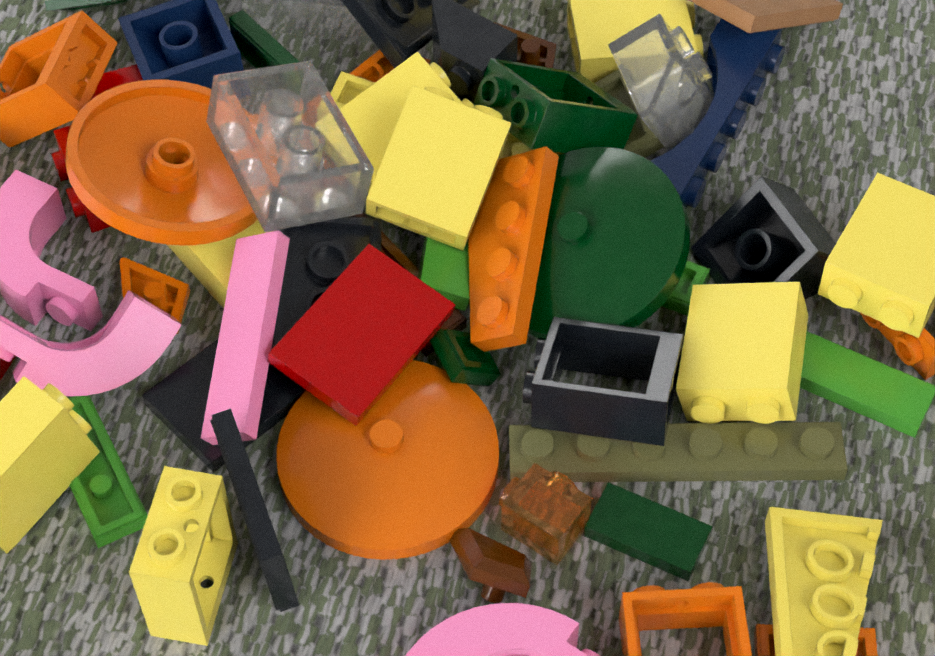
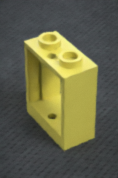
(181, 545)

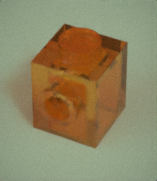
(544, 512)

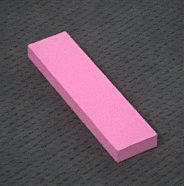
(247, 332)

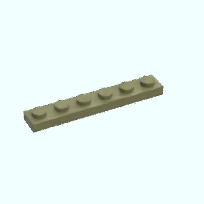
(689, 453)

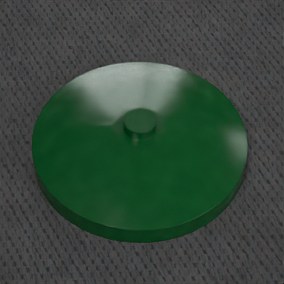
(610, 241)

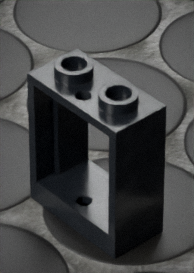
(609, 352)

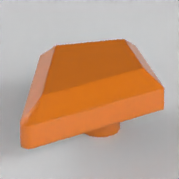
(155, 287)

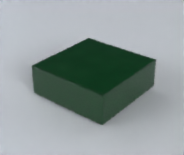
(464, 360)

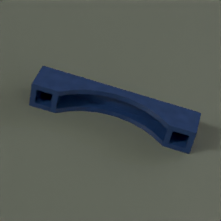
(738, 70)

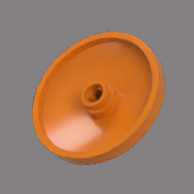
(153, 165)
(397, 478)

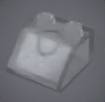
(664, 79)

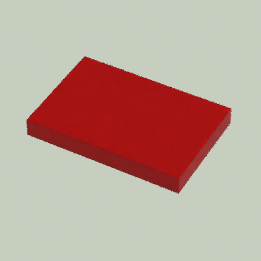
(361, 334)

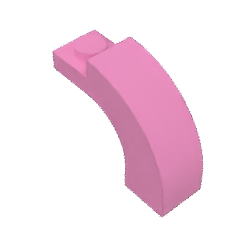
(28, 219)
(99, 363)
(502, 631)

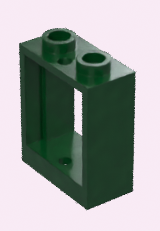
(554, 107)

